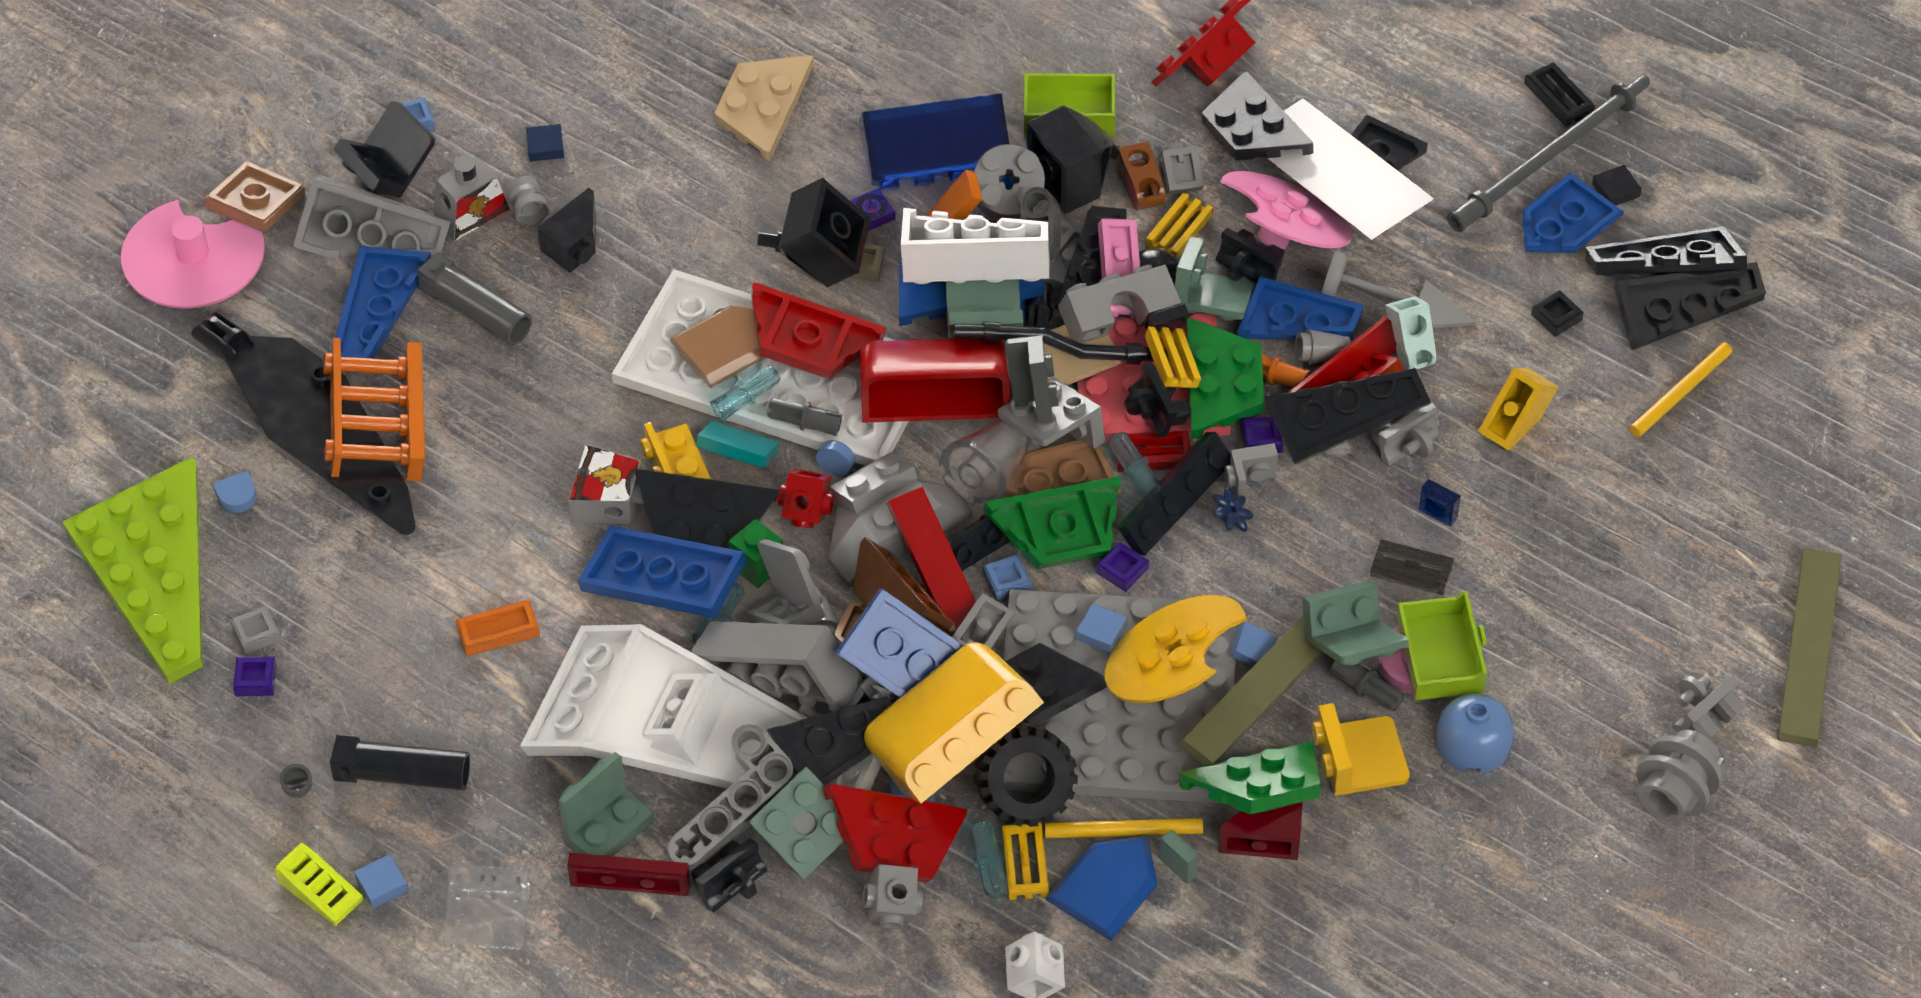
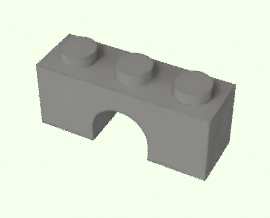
(1088, 308)

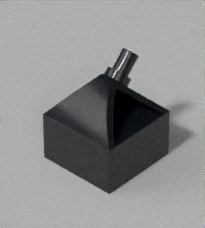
(1072, 156)
(821, 233)

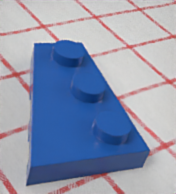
(1286, 310)

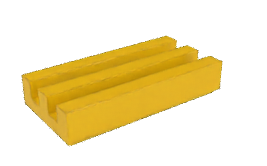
(1192, 207)
(1178, 358)
(1027, 888)

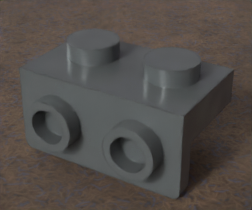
(1029, 375)

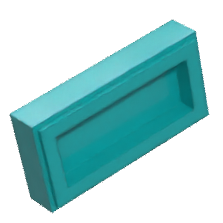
(737, 444)

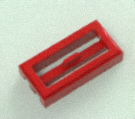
(1160, 457)

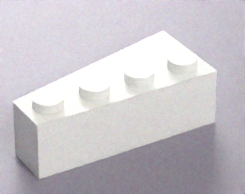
(972, 249)

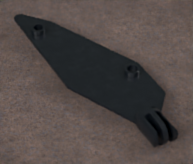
(293, 408)

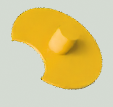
(1169, 648)

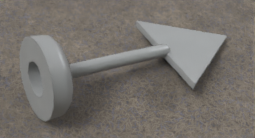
(1442, 309)

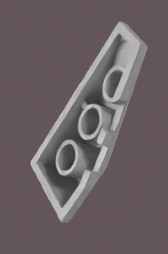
(345, 217)

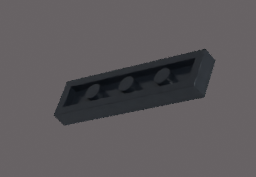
(1175, 493)

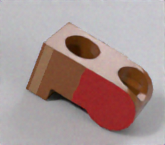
(1141, 176)

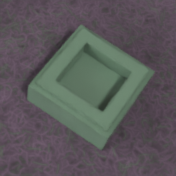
(1178, 856)

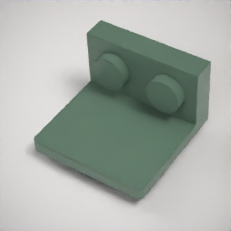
(1208, 291)
(983, 301)
(1348, 625)
(600, 812)

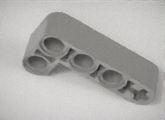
(725, 805)

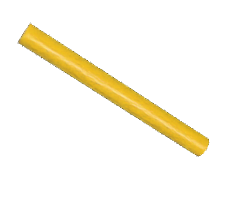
(1680, 390)
(1123, 828)

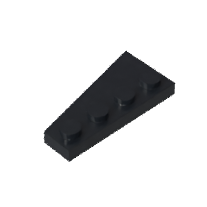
(1669, 253)
(1337, 413)

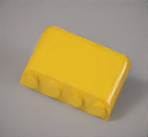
(949, 720)

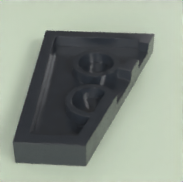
(1389, 142)
(1085, 261)
(829, 741)

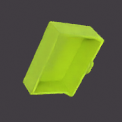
(1085, 93)
(1443, 647)

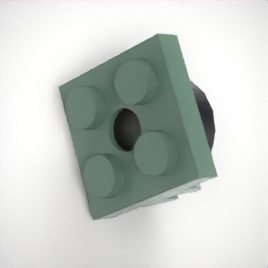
(800, 824)

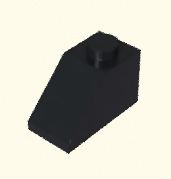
(571, 232)

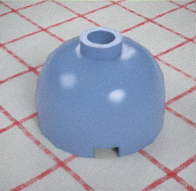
(1475, 733)

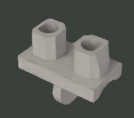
(1408, 435)
(1722, 699)

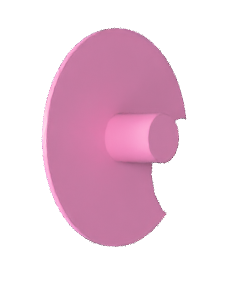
(1289, 212)
(187, 262)

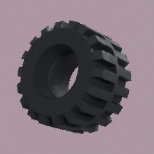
(1053, 792)

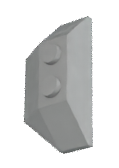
(879, 526)

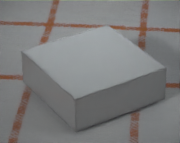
(255, 630)

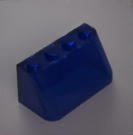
(930, 139)

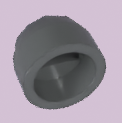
(294, 775)

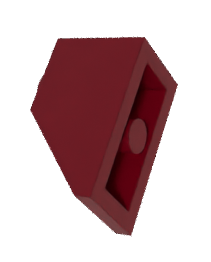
(1264, 834)

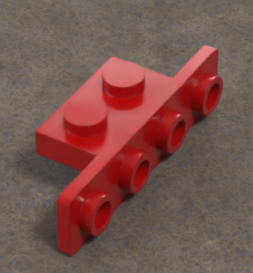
(1215, 50)
(1361, 359)

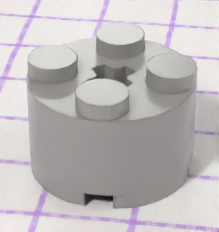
(1012, 162)

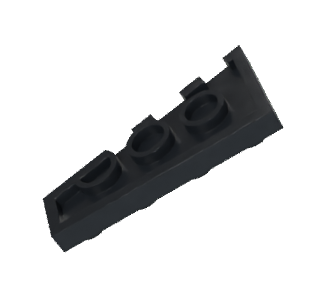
(1678, 301)

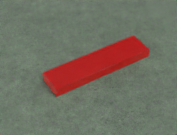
(932, 554)

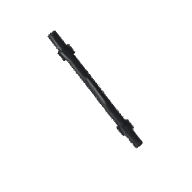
(992, 332)

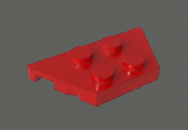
(808, 333)
(894, 829)

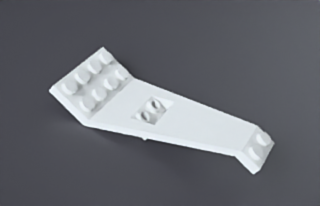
(658, 710)

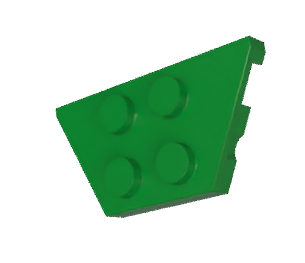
(1229, 375)
(1059, 522)
(1260, 780)

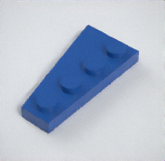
(376, 297)
(930, 298)

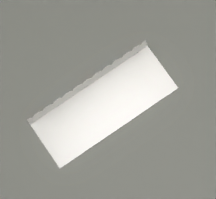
(1349, 175)

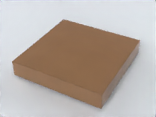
(255, 196)

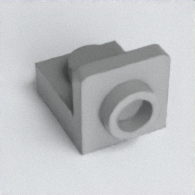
(1181, 168)
(1250, 464)

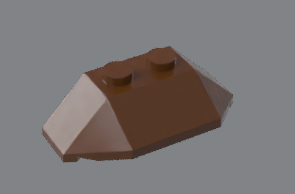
(881, 569)

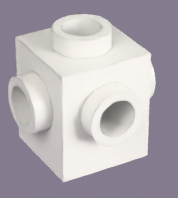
(1035, 966)

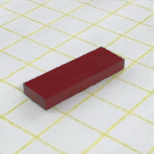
(629, 874)

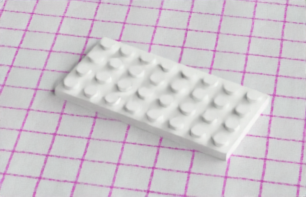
(660, 370)

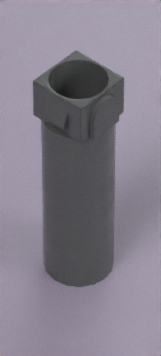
(498, 315)

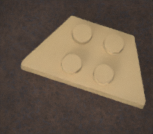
(762, 100)

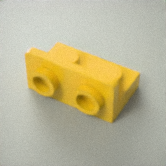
(673, 451)

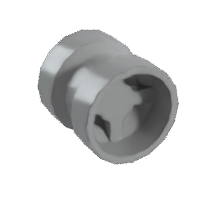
(526, 199)

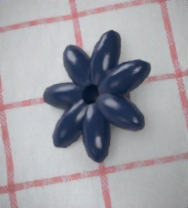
(1231, 510)

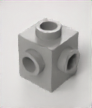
(892, 896)

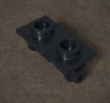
(977, 541)

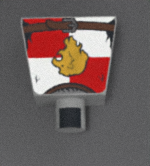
(469, 196)
(604, 488)

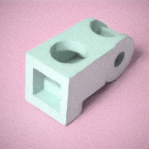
(1412, 332)

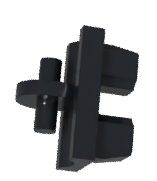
(1247, 257)
(1154, 402)
(731, 875)

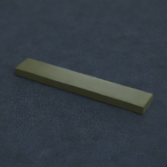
(1809, 647)
(1251, 697)

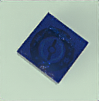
(1439, 502)

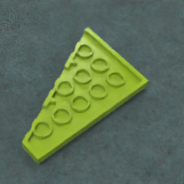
(149, 563)

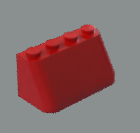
(933, 380)

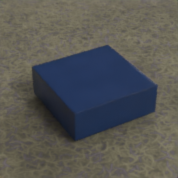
(545, 142)

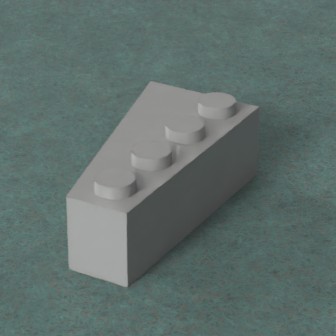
(782, 660)

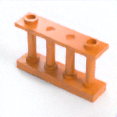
(408, 396)

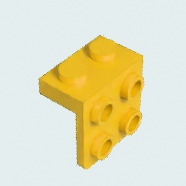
(1359, 752)

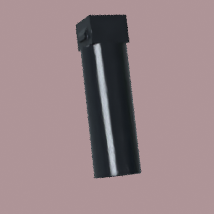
(398, 764)

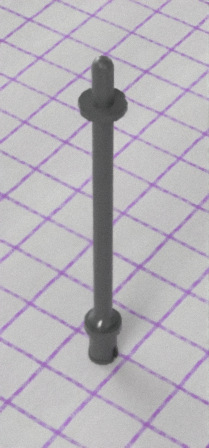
(1480, 203)

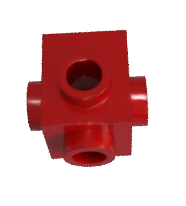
(815, 489)

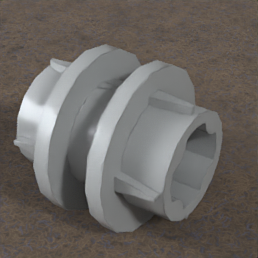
(1679, 775)

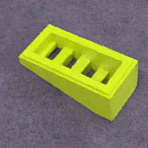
(300, 867)

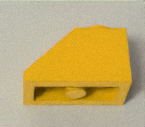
(1517, 407)

